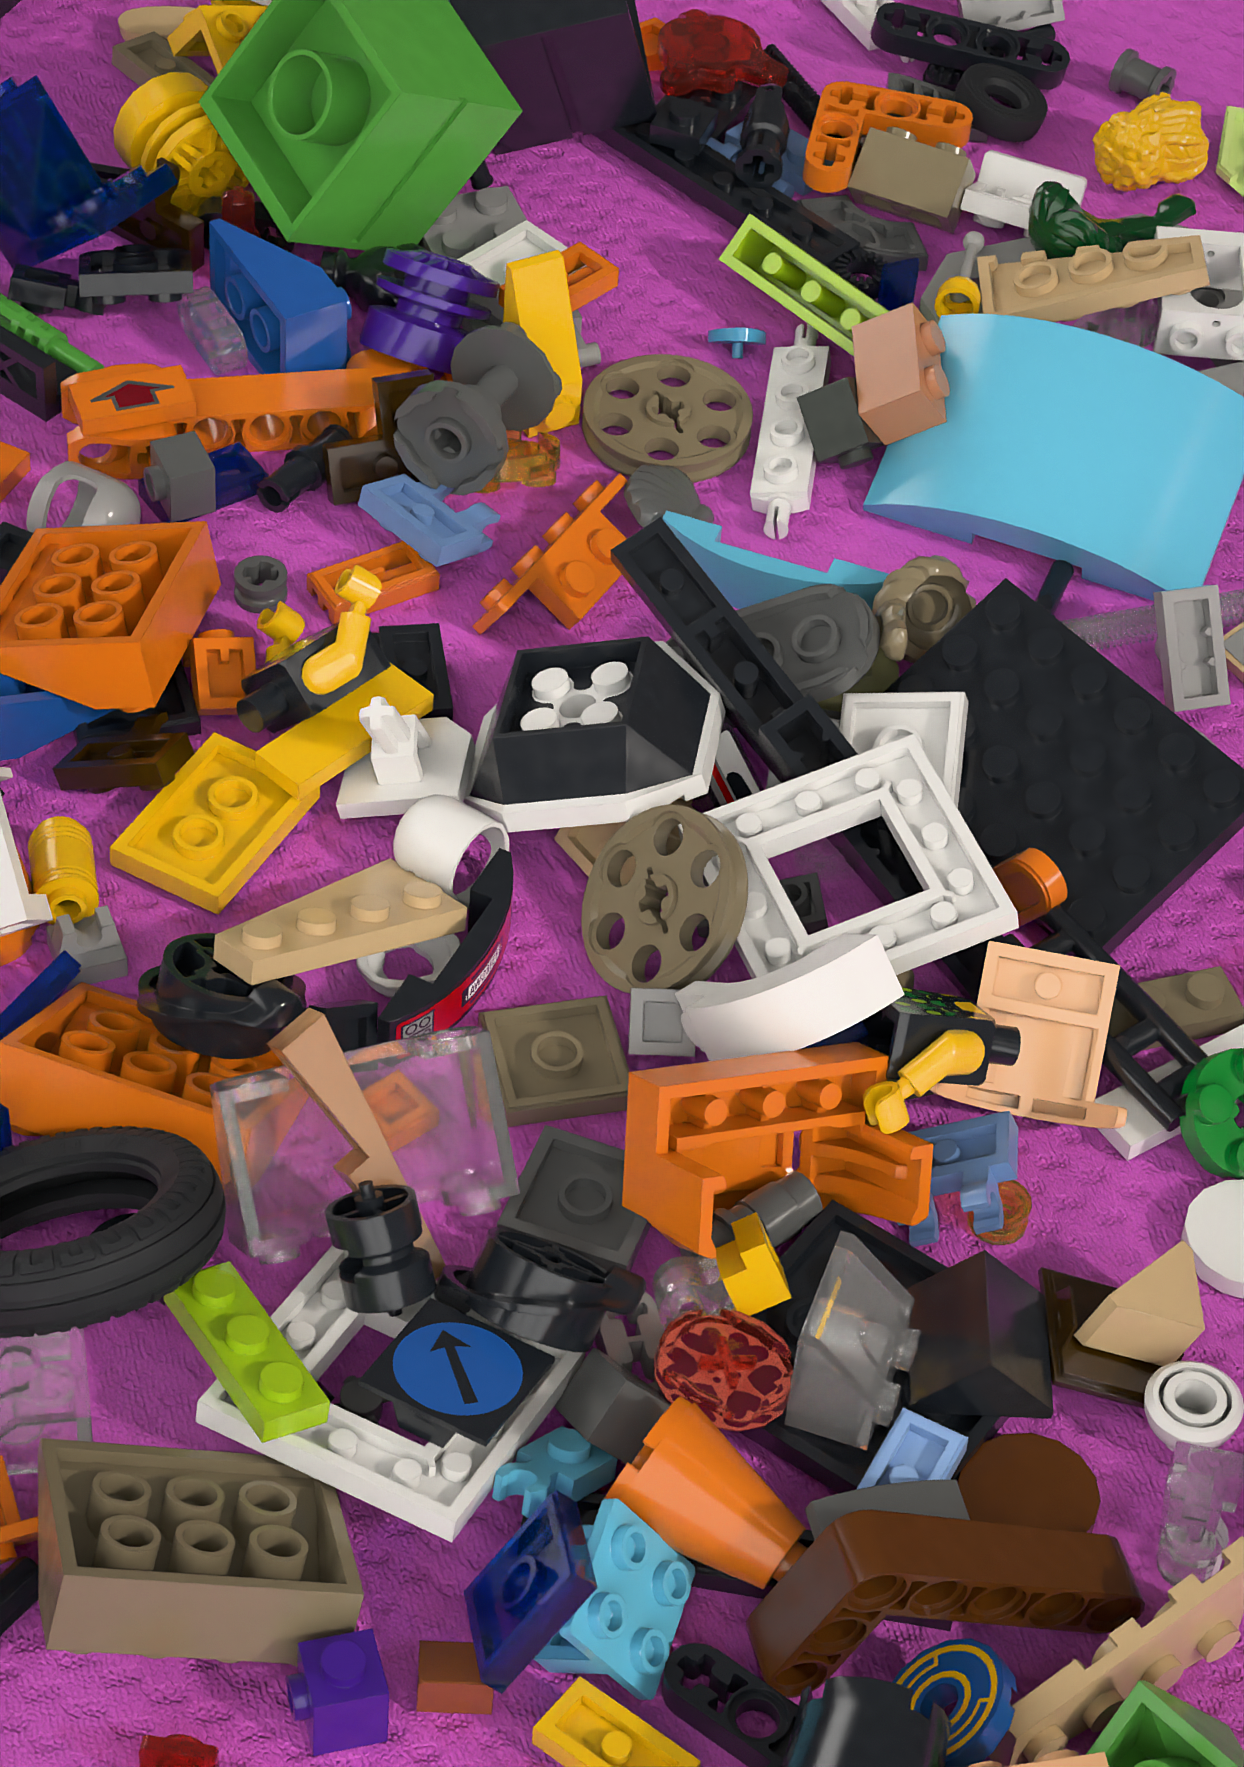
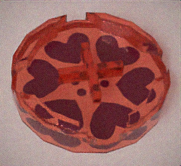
(726, 1366)

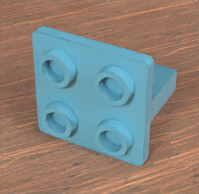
(632, 1613)

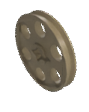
(677, 405)
(645, 894)

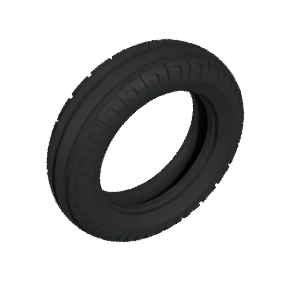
(117, 1267)

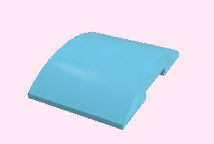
(1072, 453)

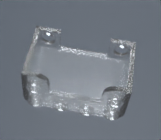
(433, 1103)

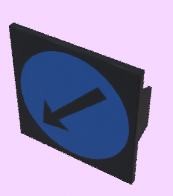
(454, 1375)

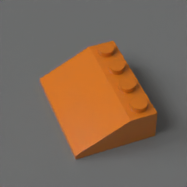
(106, 610)
(107, 1065)

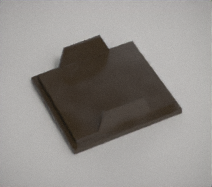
(1079, 1367)

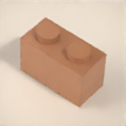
(900, 373)

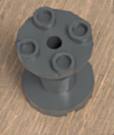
(459, 427)

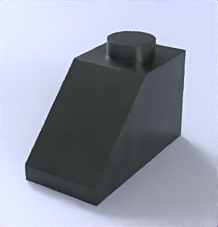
(836, 426)

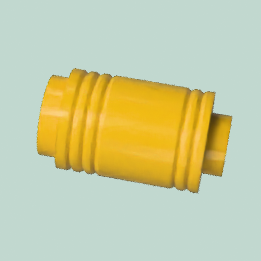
(64, 867)

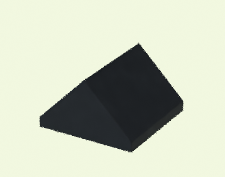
(980, 1343)

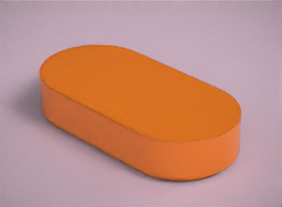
(1031, 883)

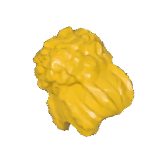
(1151, 144)

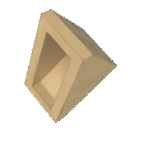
(1152, 1313)

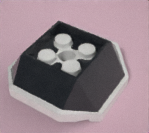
(594, 736)

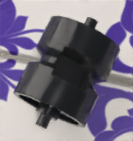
(382, 1263)

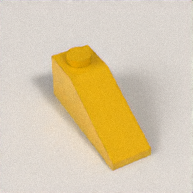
(541, 305)

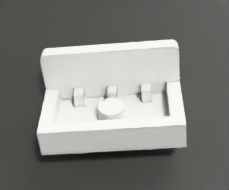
(1007, 189)

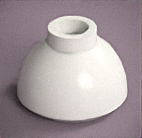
(1192, 1404)

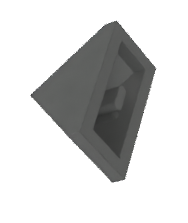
(611, 1406)

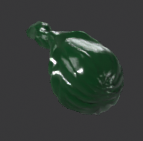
(1062, 225)

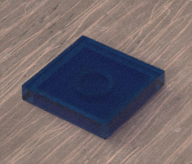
(529, 1590)

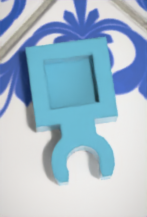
(552, 1463)

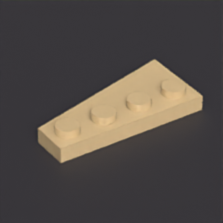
(1091, 279)
(340, 923)
(1191, 1626)

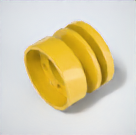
(170, 123)

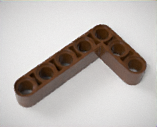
(937, 1570)

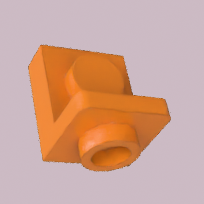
(217, 667)

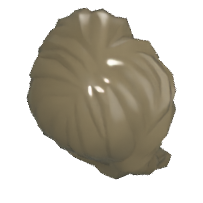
(920, 606)

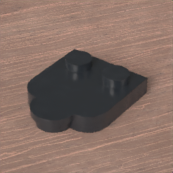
(135, 270)

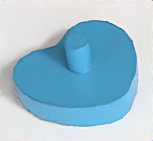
(738, 338)

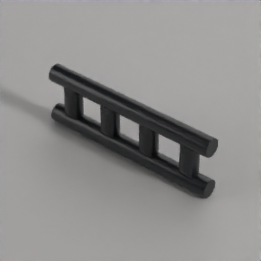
(1153, 1025)

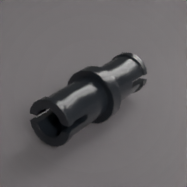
(301, 471)

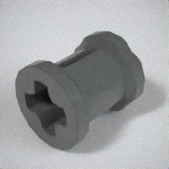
(1140, 77)

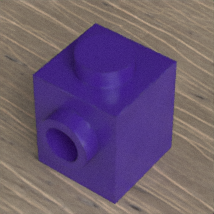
(340, 1692)

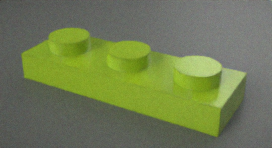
(248, 1353)

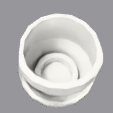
(436, 836)

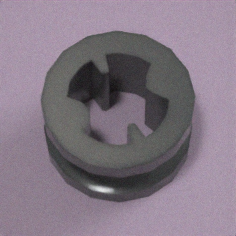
(258, 570)

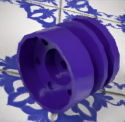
(428, 308)

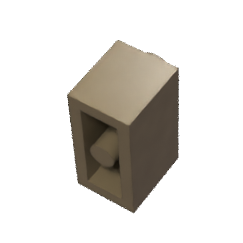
(911, 178)

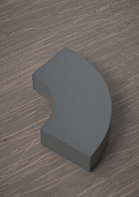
(886, 238)

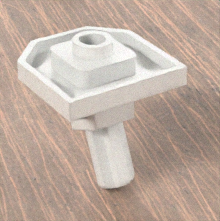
(405, 763)

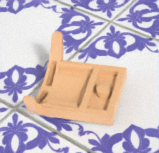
(1063, 1026)

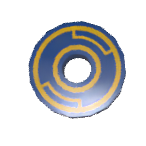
(980, 1683)

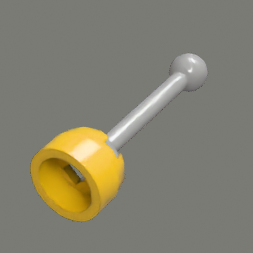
(962, 291)

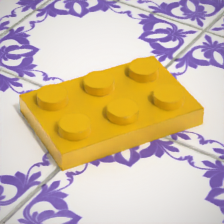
(210, 826)

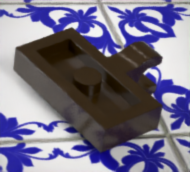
(165, 224)
(133, 760)

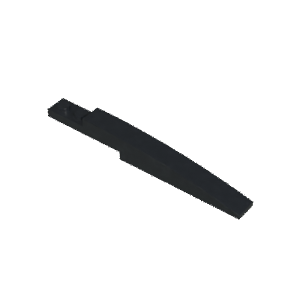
(769, 710)

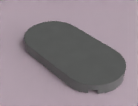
(816, 636)

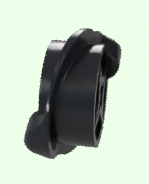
(212, 1008)
(539, 1290)

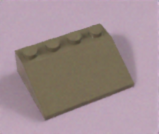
(188, 1554)

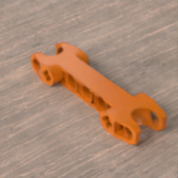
(256, 410)

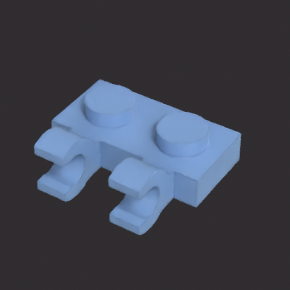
(425, 522)
(973, 1160)

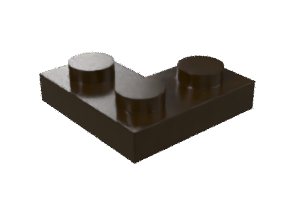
(372, 458)

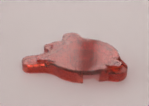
(713, 54)

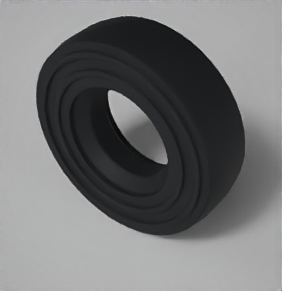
(998, 121)

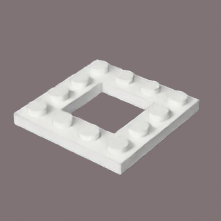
(896, 781)
(413, 1482)

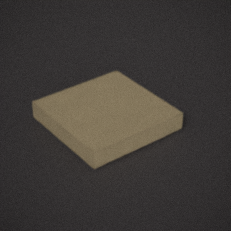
(558, 1060)

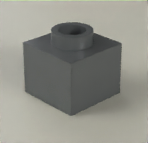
(181, 477)

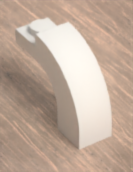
(793, 1004)

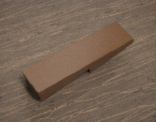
(320, 1067)

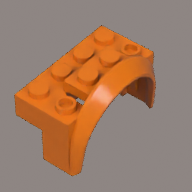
(728, 1127)

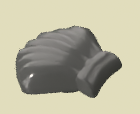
(663, 488)

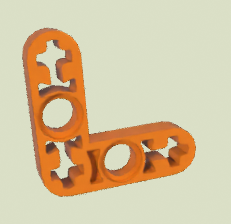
(853, 108)

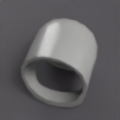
(98, 502)

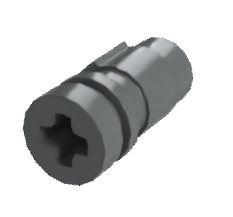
(781, 1205)

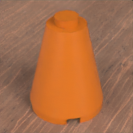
(709, 1499)

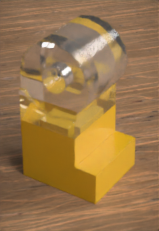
(740, 1278)

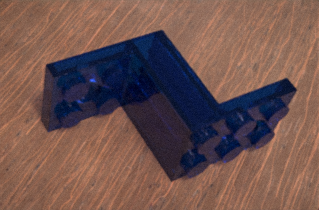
(49, 186)

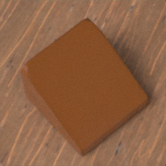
(451, 1679)

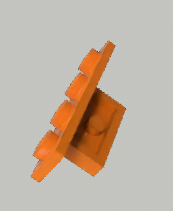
(571, 569)

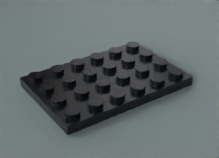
(1078, 764)

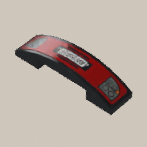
(440, 1005)

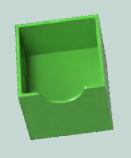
(358, 116)

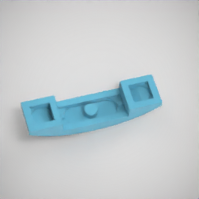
(753, 577)

